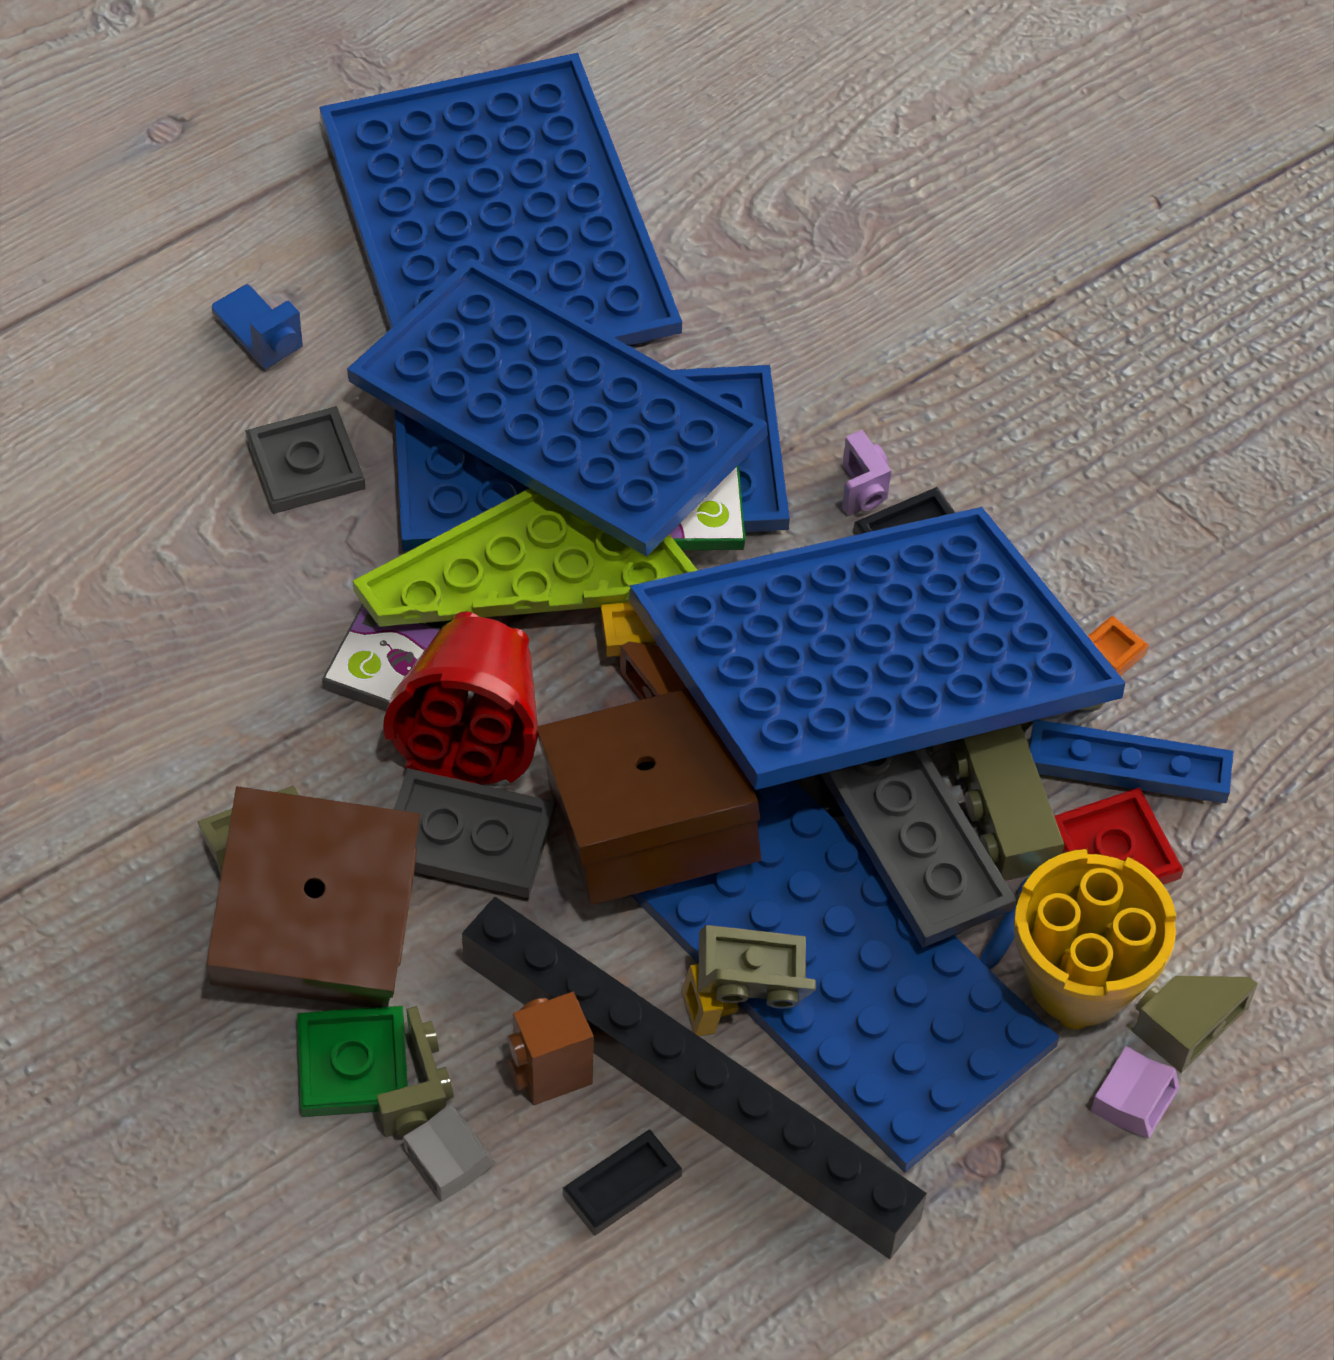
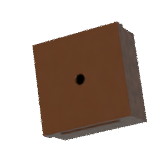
(656, 824)
(313, 898)

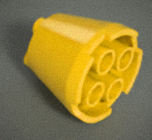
(1092, 935)

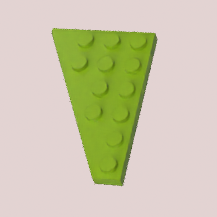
(513, 562)

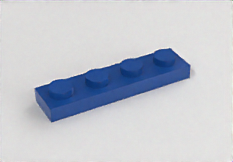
(1131, 761)

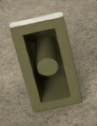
(1191, 1014)

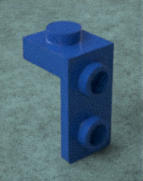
(260, 329)

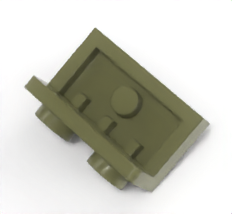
(753, 965)

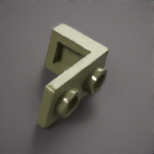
(415, 1105)

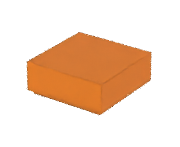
(1118, 644)

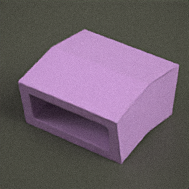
(1136, 1093)

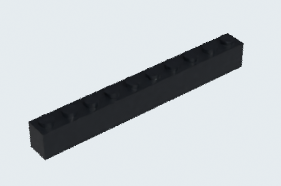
(700, 1081)

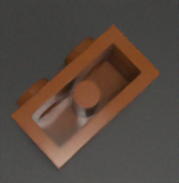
(551, 1048)

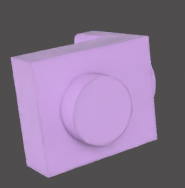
(868, 471)

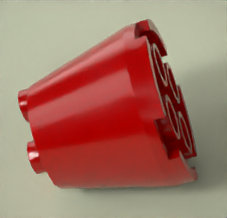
(468, 704)

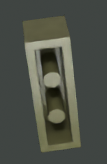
(1007, 800)

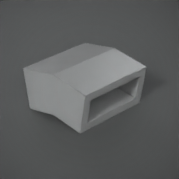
(447, 1153)

